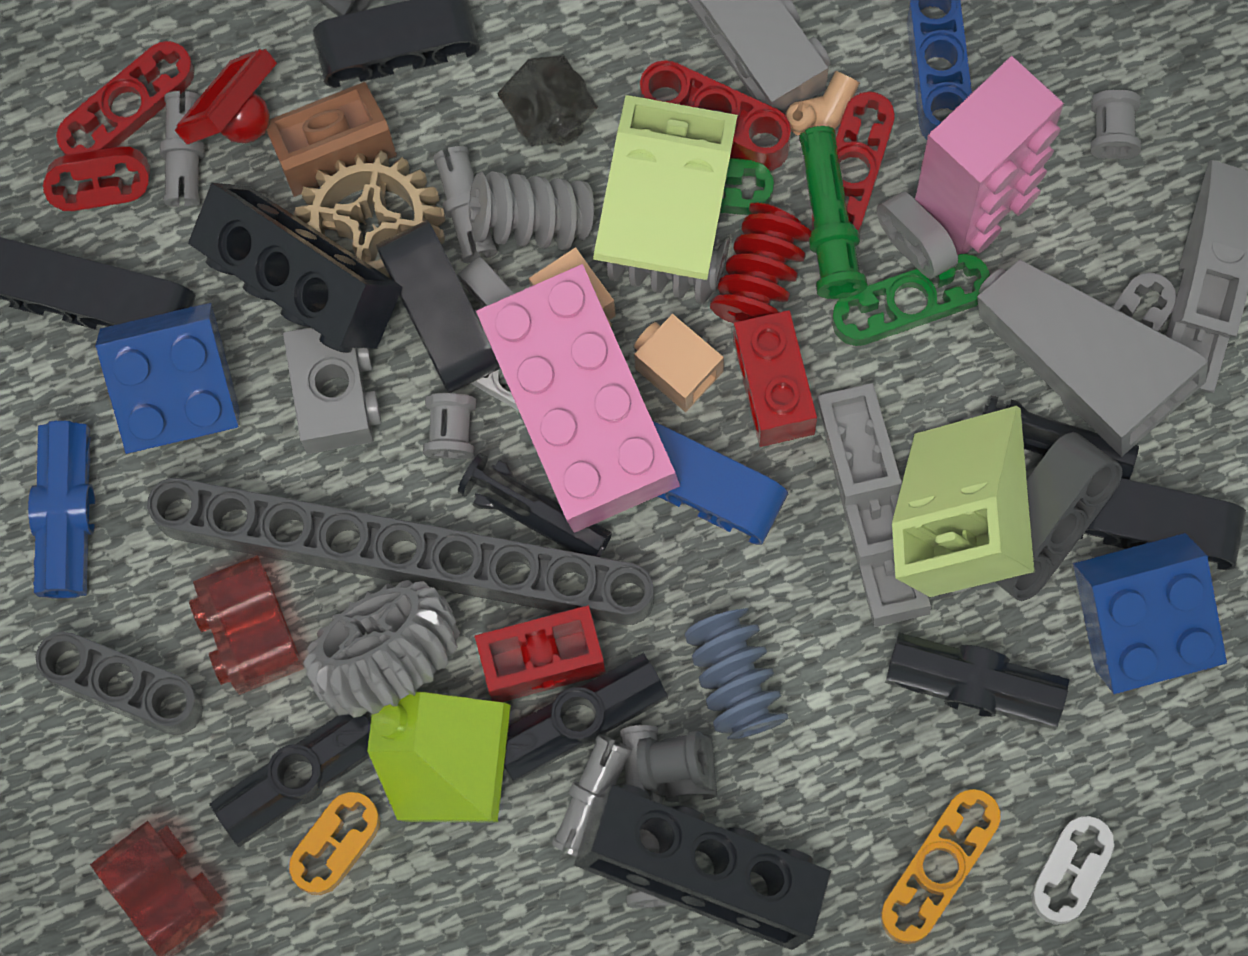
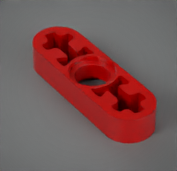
(126, 81)
(878, 136)

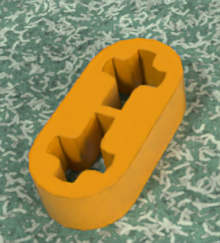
(323, 835)

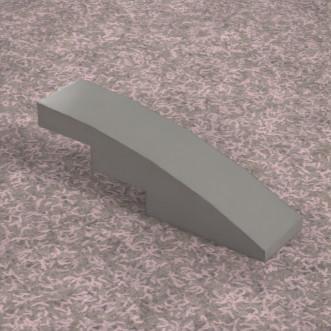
(869, 496)

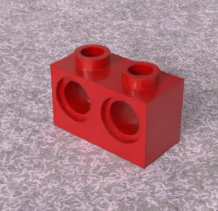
(774, 378)

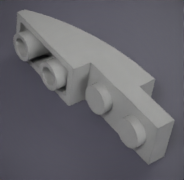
(1214, 269)

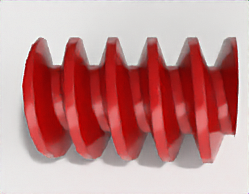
(760, 264)

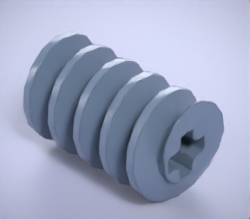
(734, 675)

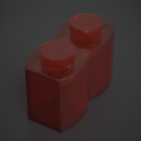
(245, 625)
(157, 889)

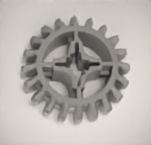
(382, 648)

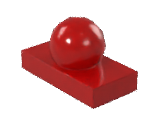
(230, 103)

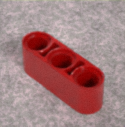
(705, 93)

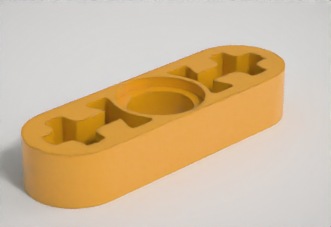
(951, 821)

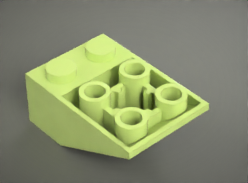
(665, 187)
(964, 506)

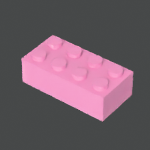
(989, 156)
(578, 398)

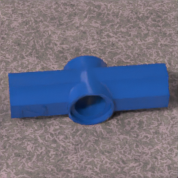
(61, 510)

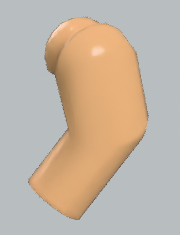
(823, 110)

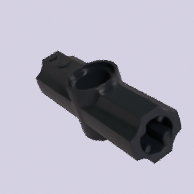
(977, 680)
(613, 699)
(263, 795)

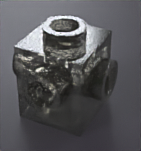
(548, 101)

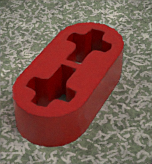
(94, 166)

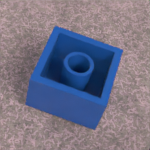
(168, 378)
(1150, 613)

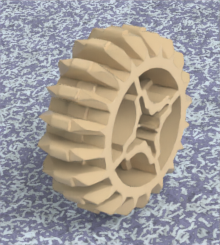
(374, 179)

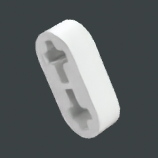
(1085, 877)

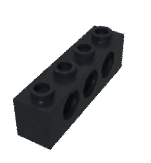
(294, 267)
(615, 851)

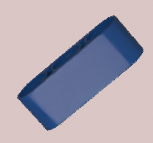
(940, 39)
(721, 488)

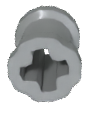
(1115, 124)
(449, 426)

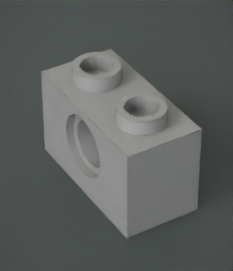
(323, 420)

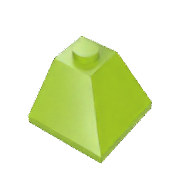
(441, 757)

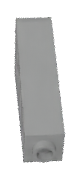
(1093, 356)

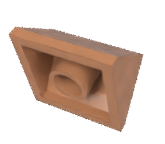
(329, 132)

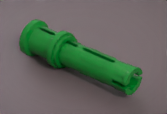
(833, 236)

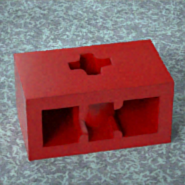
(540, 654)

